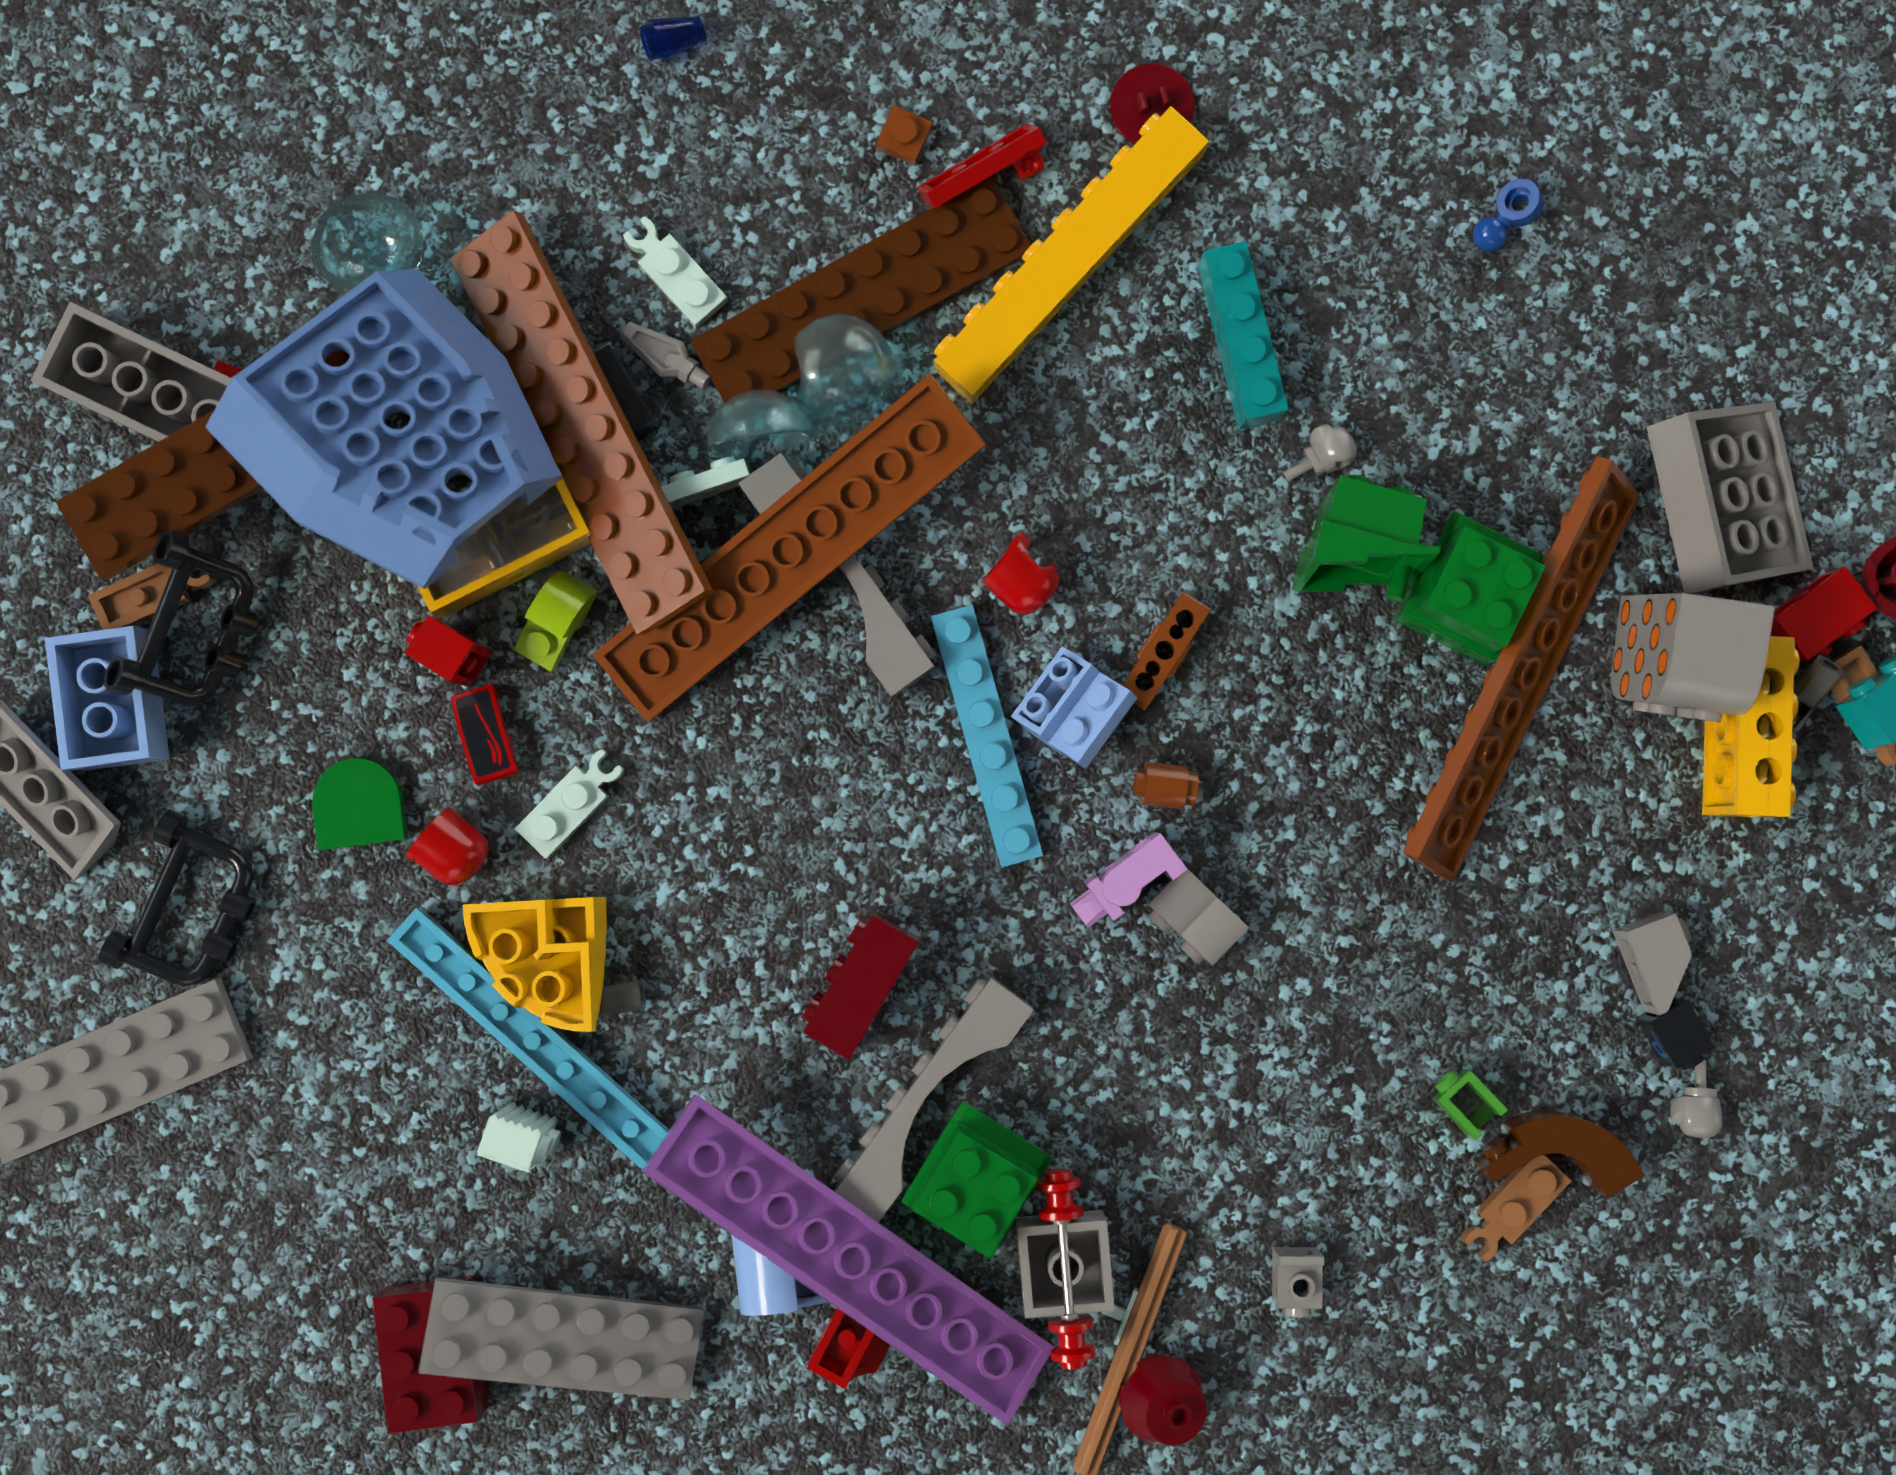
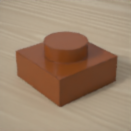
(904, 135)

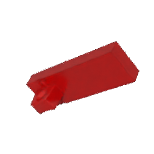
(1016, 149)

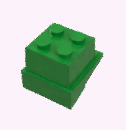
(1365, 539)
(1472, 590)
(976, 1179)

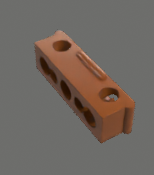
(1178, 647)

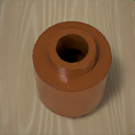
(1166, 785)

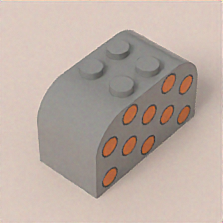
(1690, 654)

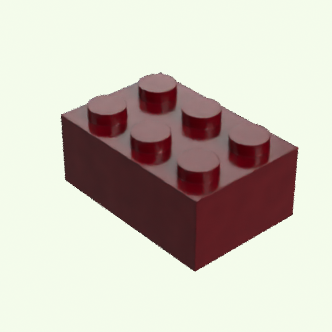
(859, 984)
(413, 1398)

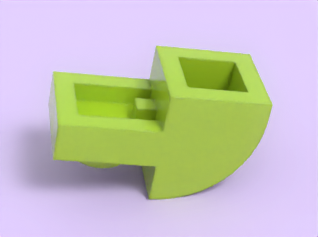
(554, 618)

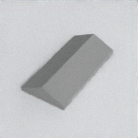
(51, 800)

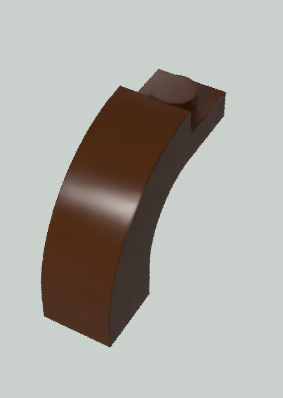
(1596, 1151)

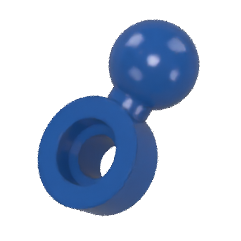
(1491, 231)

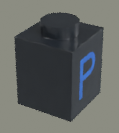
(1676, 1035)

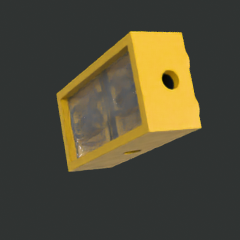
(509, 549)

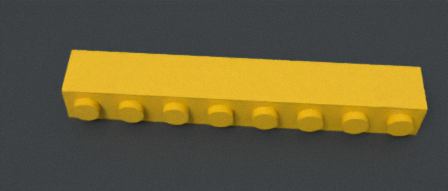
(1070, 254)

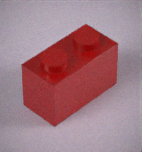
(1822, 613)
(447, 651)

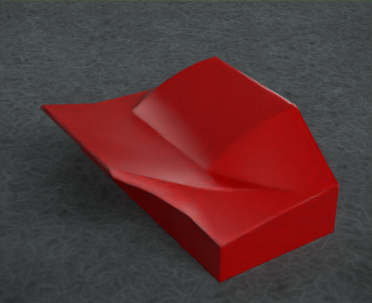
(846, 1350)

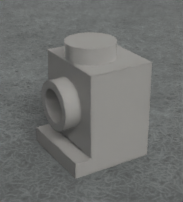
(1291, 1265)

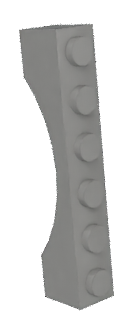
(890, 647)
(985, 1025)

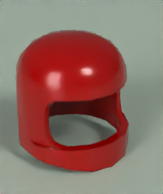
(1020, 580)
(450, 849)

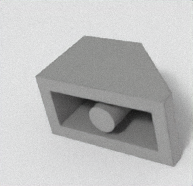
(1655, 957)

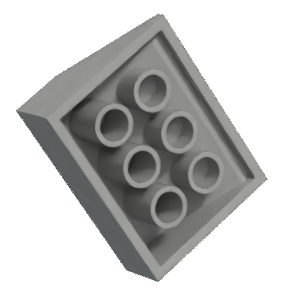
(1729, 496)

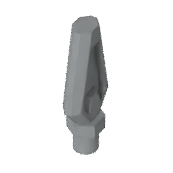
(664, 355)

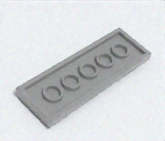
(118, 1068)
(561, 1339)

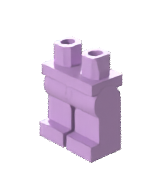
(1125, 877)

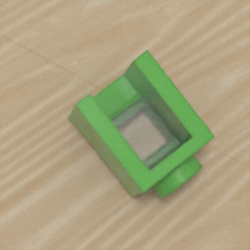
(1467, 1101)

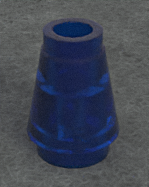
(671, 36)

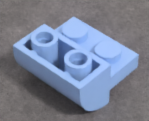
(1073, 707)
(765, 1287)

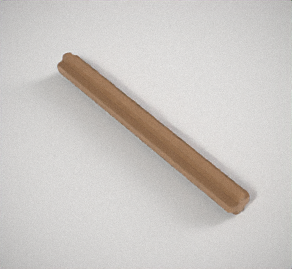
(1130, 1348)

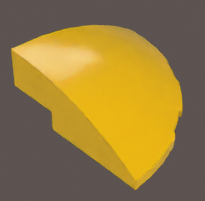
(544, 956)

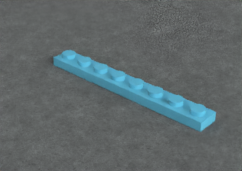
(532, 1042)

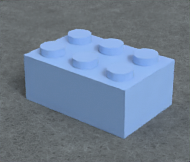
(95, 724)

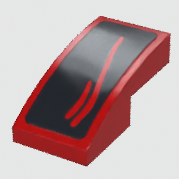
(484, 735)

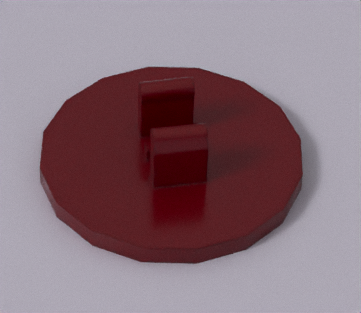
(1145, 92)

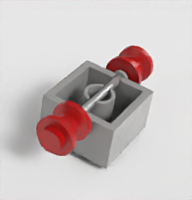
(1065, 1267)

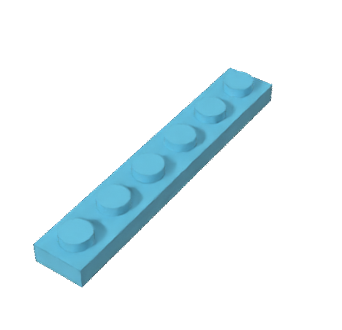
(986, 736)

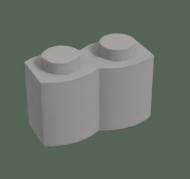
(1197, 917)

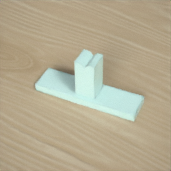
(1122, 1315)

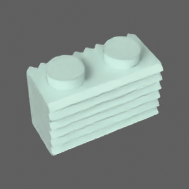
(519, 1137)

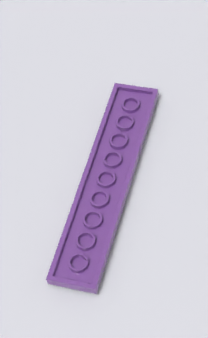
(848, 1259)

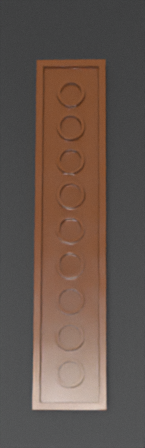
(581, 424)
(796, 545)
(1523, 671)

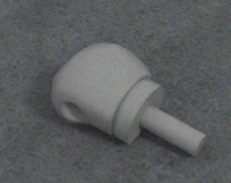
(1329, 451)
(1700, 1109)

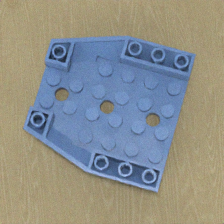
(333, 464)

